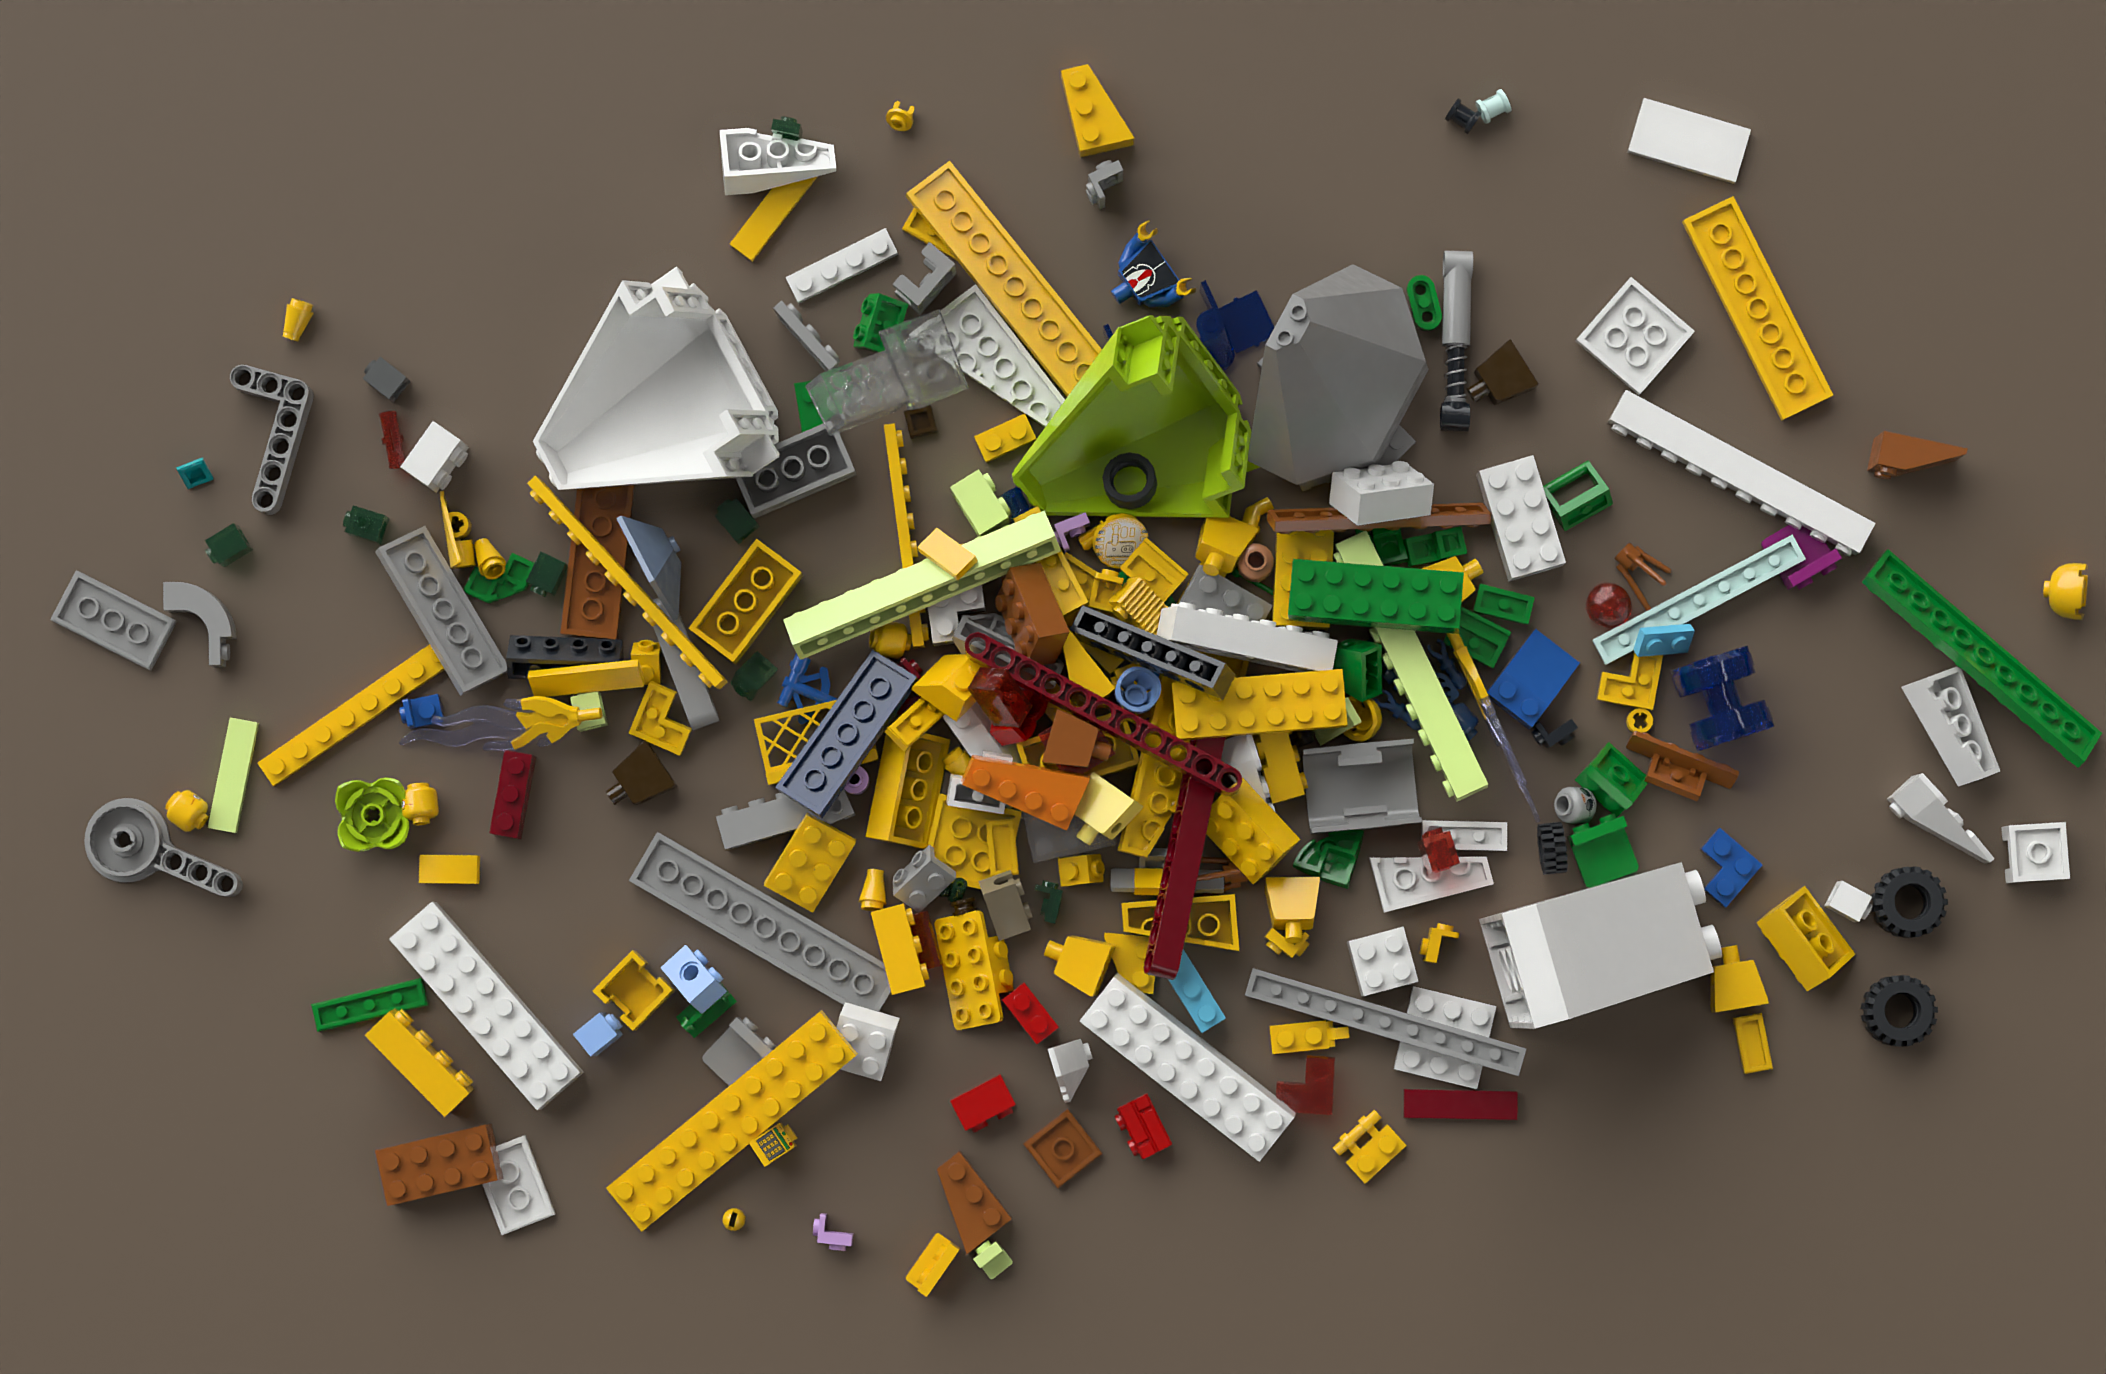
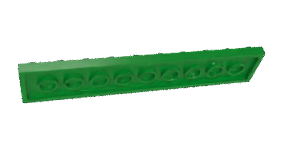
(1982, 658)

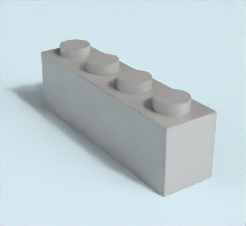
(760, 821)

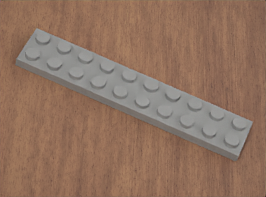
(761, 924)

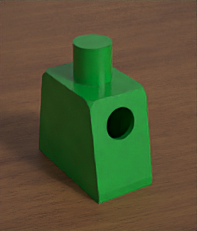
(1361, 668)

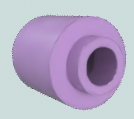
(862, 785)

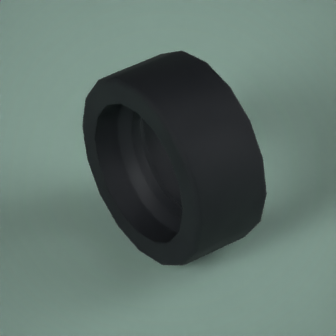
(1129, 460)

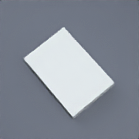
(521, 1195)

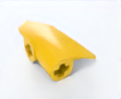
(460, 552)

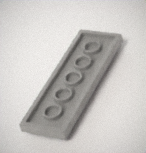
(442, 610)

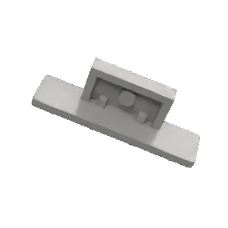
(1123, 879)

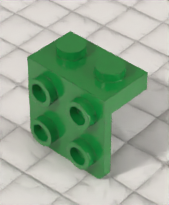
(1603, 851)

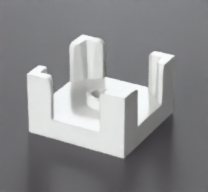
(2036, 852)

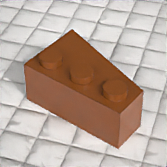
(971, 1201)

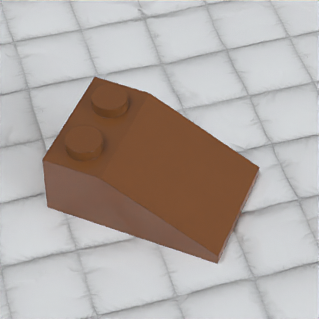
(1902, 454)

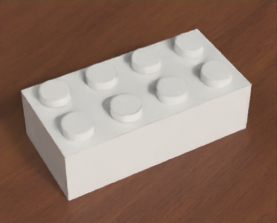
(1521, 518)

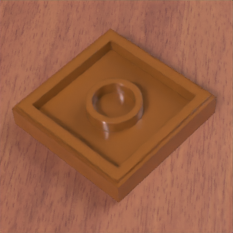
(1062, 1148)

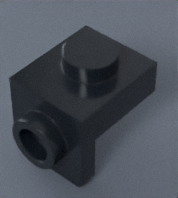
(1561, 734)

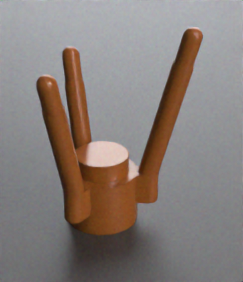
(1632, 557)
(1229, 872)

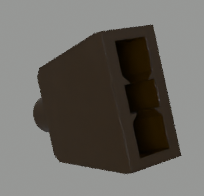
(1502, 376)
(640, 777)

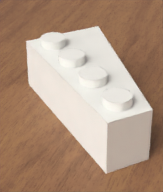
(1953, 724)

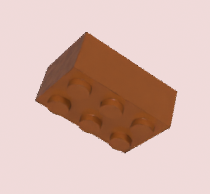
(1032, 613)

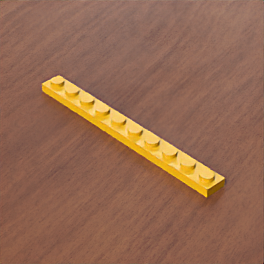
(618, 575)

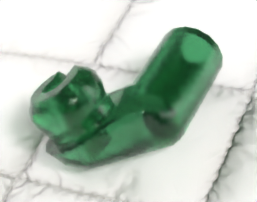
(955, 890)

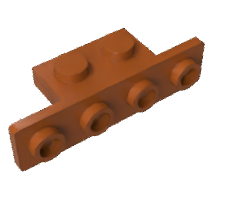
(1678, 768)

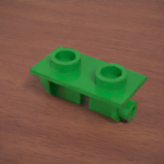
(695, 1022)

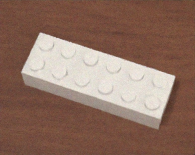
(1246, 640)

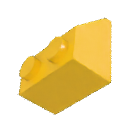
(947, 685)

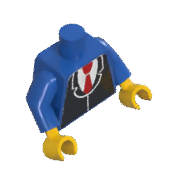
(1148, 274)

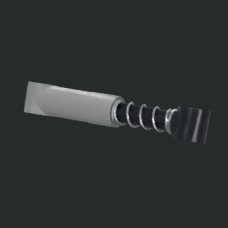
(1456, 337)

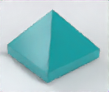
(195, 473)

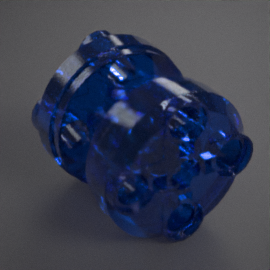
(1715, 679)

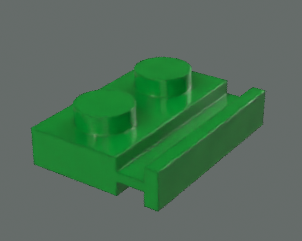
(1482, 637)

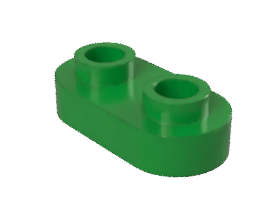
(1424, 303)

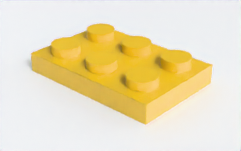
(809, 862)

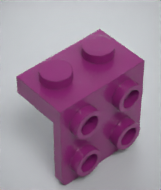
(1817, 556)

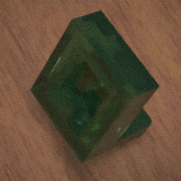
(753, 676)
(1050, 906)

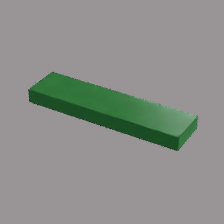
(369, 1004)

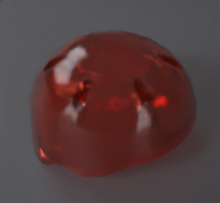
(1607, 603)

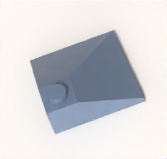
(657, 559)

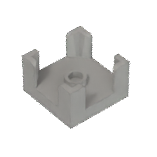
(931, 285)

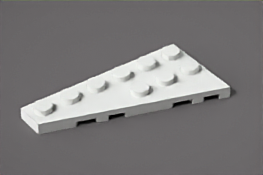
(997, 358)

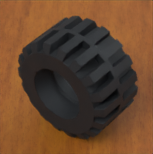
(1932, 896)
(1875, 1010)

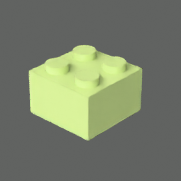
(980, 504)

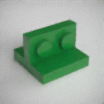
(1613, 779)

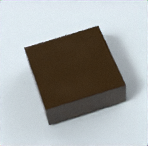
(920, 422)

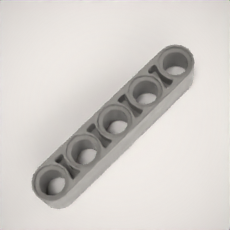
(691, 689)

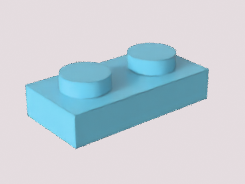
(1663, 640)

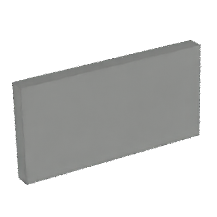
(113, 620)

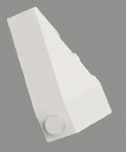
(764, 162)

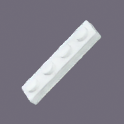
(841, 265)

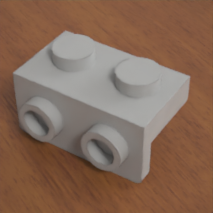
(1105, 176)
(922, 879)

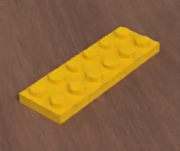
(1262, 705)

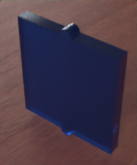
(1247, 321)

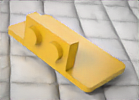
(973, 969)

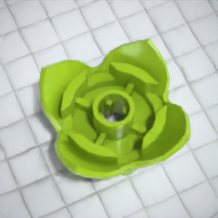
(354, 802)

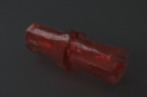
(390, 424)

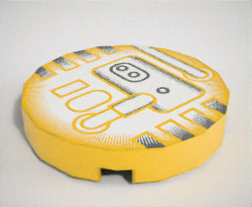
(1118, 539)

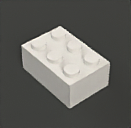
(1381, 493)

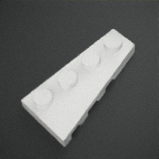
(1405, 881)

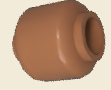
(1255, 563)

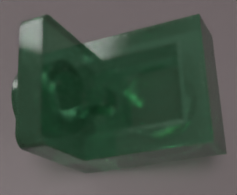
(787, 128)

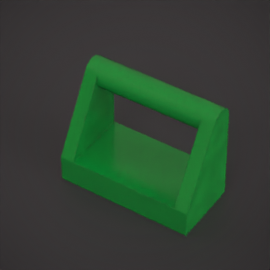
(1585, 504)

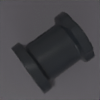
(1462, 116)

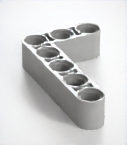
(279, 431)

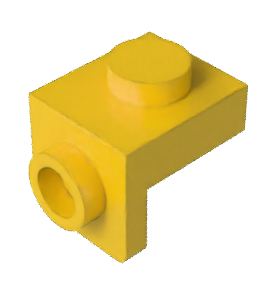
(1103, 589)
(649, 658)
(1081, 870)
(1277, 944)
(1431, 946)

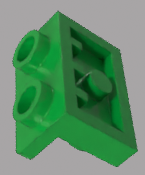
(878, 314)

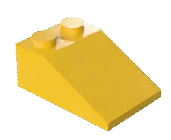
(1085, 671)

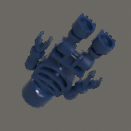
(1457, 680)

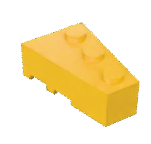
(1093, 114)

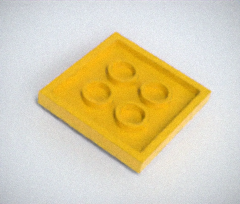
(961, 839)

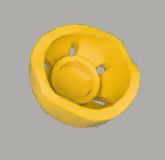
(1370, 718)

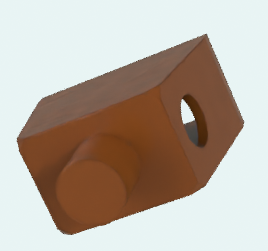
(1073, 742)

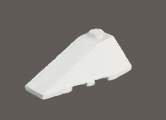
(975, 735)
(1242, 754)
(1924, 806)
(1070, 1065)

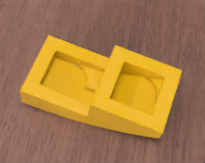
(449, 869)

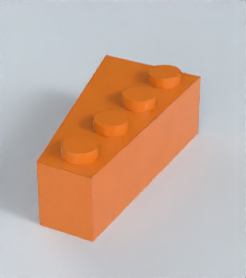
(1032, 789)

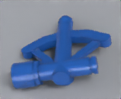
(794, 685)

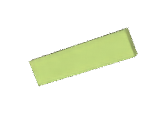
(233, 775)

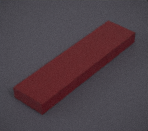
(1460, 1104)

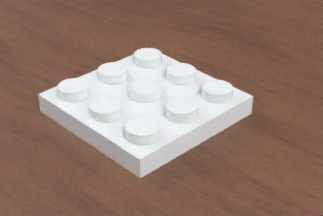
(1635, 336)
(1450, 1011)

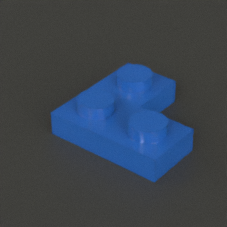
(1736, 867)

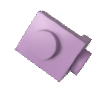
(835, 1239)

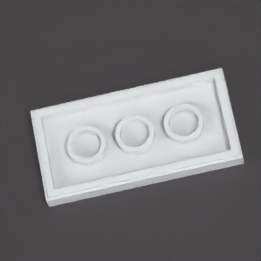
(1689, 140)

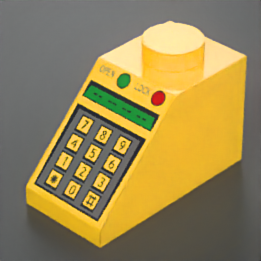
(774, 1143)

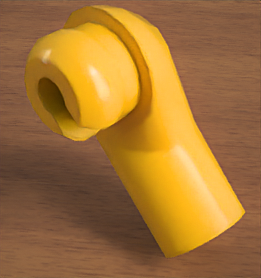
(1253, 513)

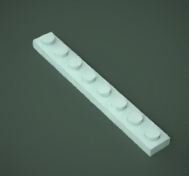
(1702, 597)

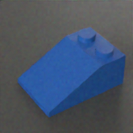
(1532, 679)

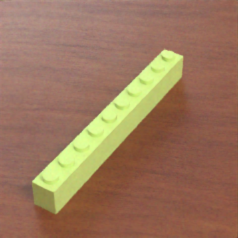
(918, 587)
(1422, 689)

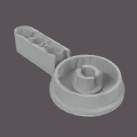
(149, 849)

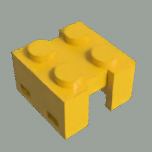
(634, 990)

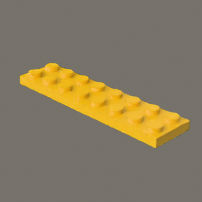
(1757, 308)

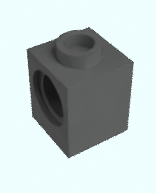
(385, 379)

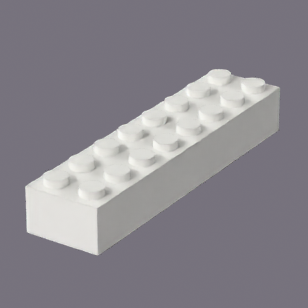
(486, 1005)
(1188, 1067)

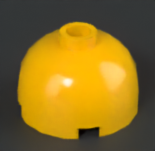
(2067, 590)

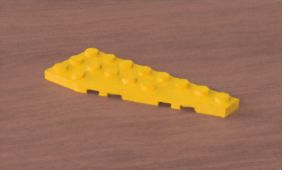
(1155, 783)

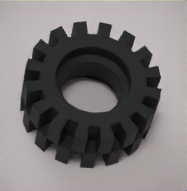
(1552, 848)

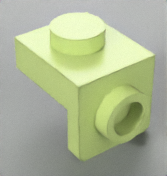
(992, 1258)

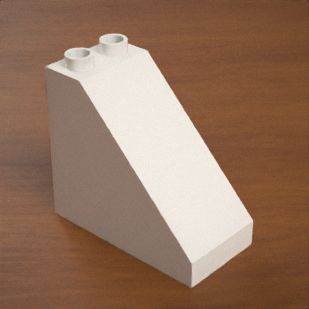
(1599, 946)

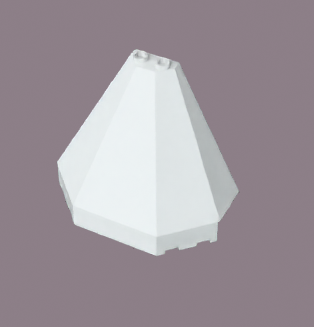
(659, 396)

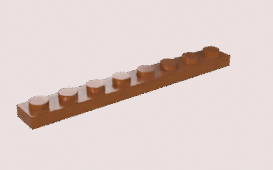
(1316, 519)

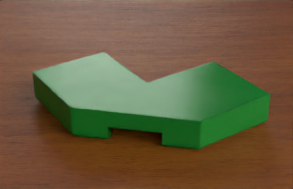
(510, 582)

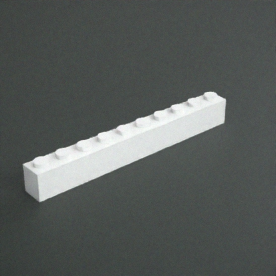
(1740, 473)

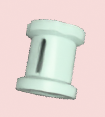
(1493, 106)

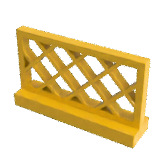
(775, 773)

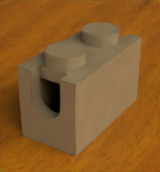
(1005, 906)

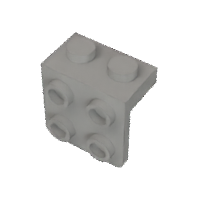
(737, 1050)

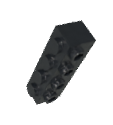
(542, 652)

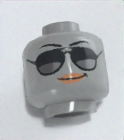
(1575, 805)

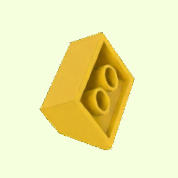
(1806, 938)

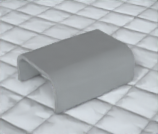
(1360, 786)

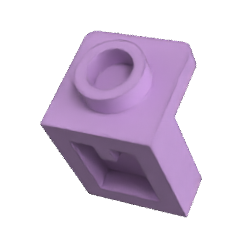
(1074, 526)

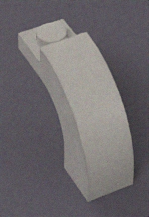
(189, 598)

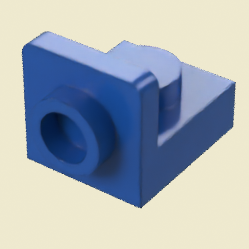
(420, 711)

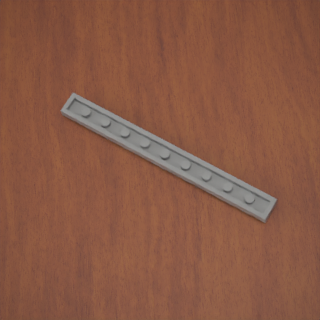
(1385, 1022)

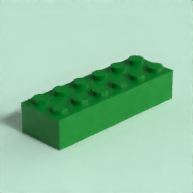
(1375, 596)

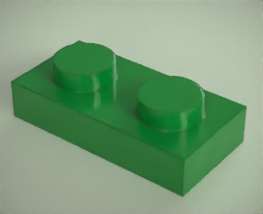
(1503, 604)

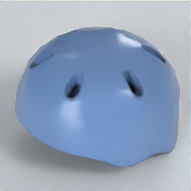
(1135, 695)

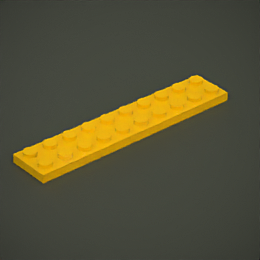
(1005, 275)
(731, 1120)

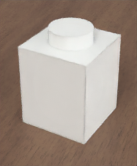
(1849, 902)

